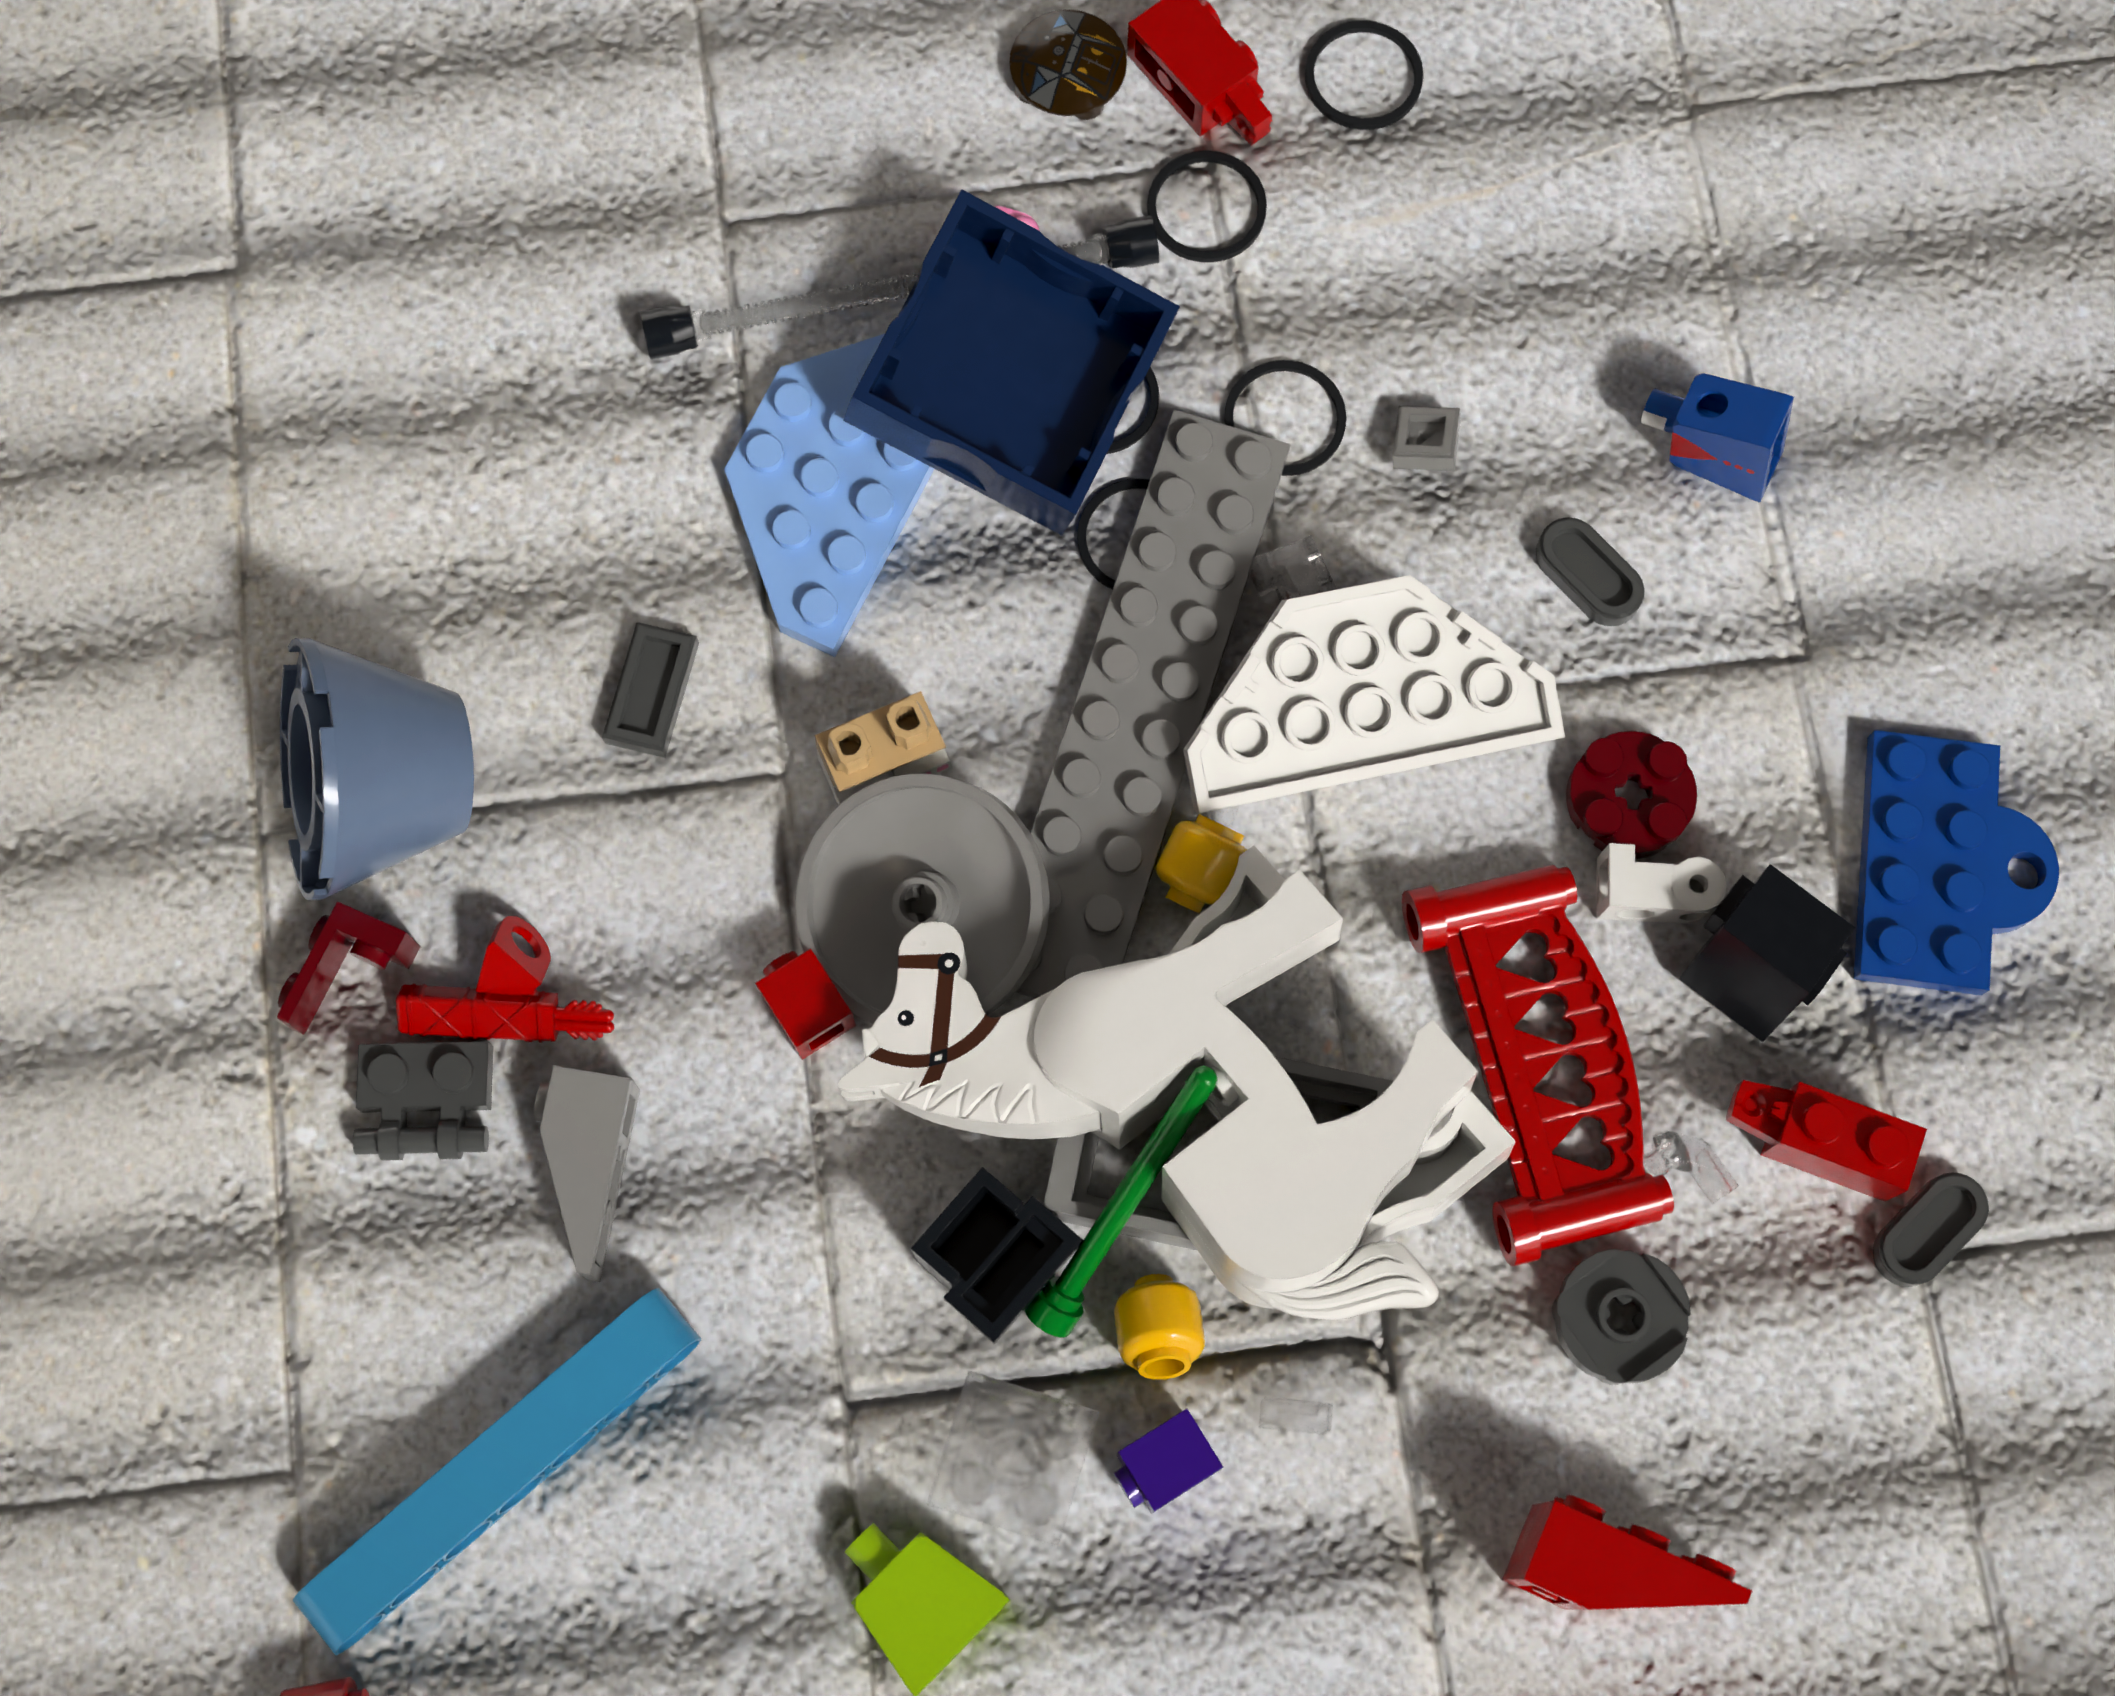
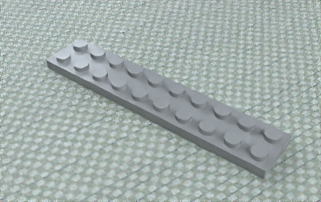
(1148, 688)

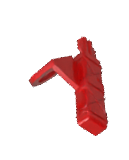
(505, 998)

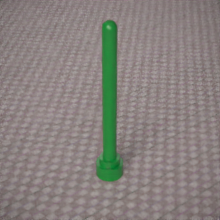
(1060, 1302)

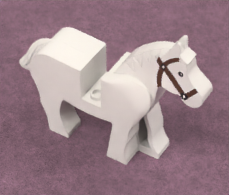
(1265, 1194)

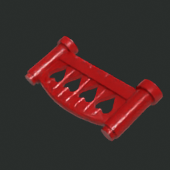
(1556, 1196)

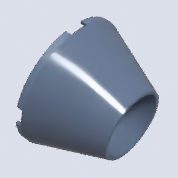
(368, 766)

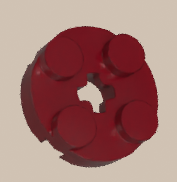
(1657, 768)

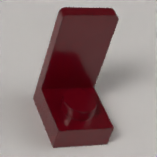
(329, 944)

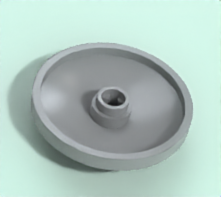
(915, 856)

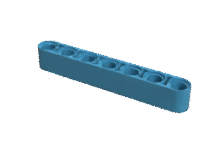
(496, 1471)

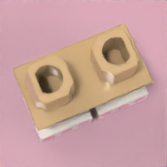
(892, 739)

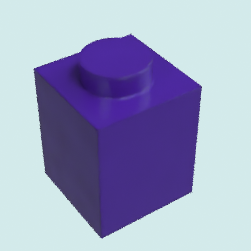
(1166, 1462)

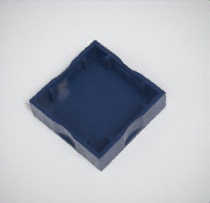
(1011, 363)

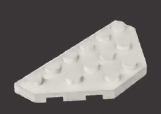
(1361, 691)

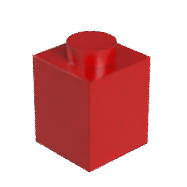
(804, 1001)

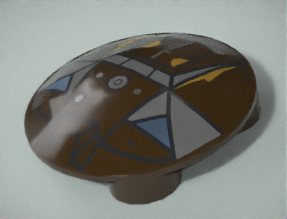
(1068, 64)

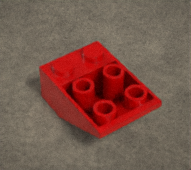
(1589, 1565)

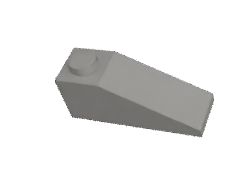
(586, 1145)

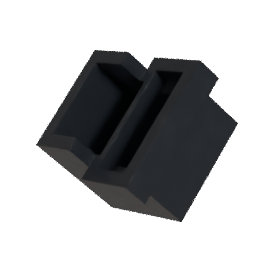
(1767, 951)
(994, 1253)

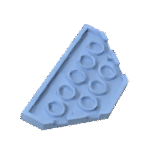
(820, 496)

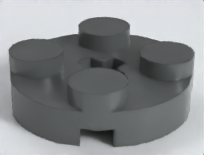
(1660, 1323)

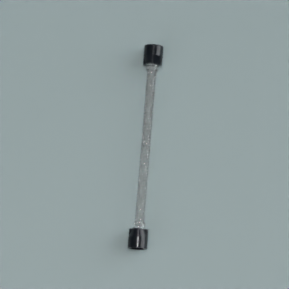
(678, 329)

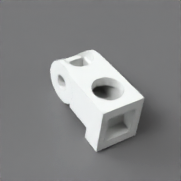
(1656, 890)

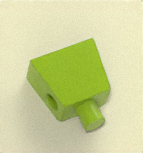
(920, 1603)

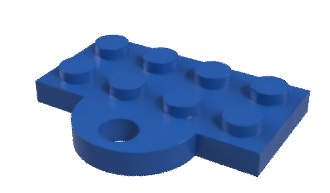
(1939, 864)

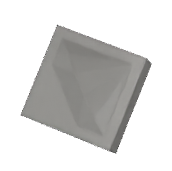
(1426, 438)

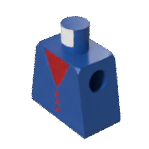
(1724, 431)

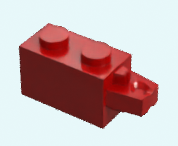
(1199, 67)
(1830, 1136)

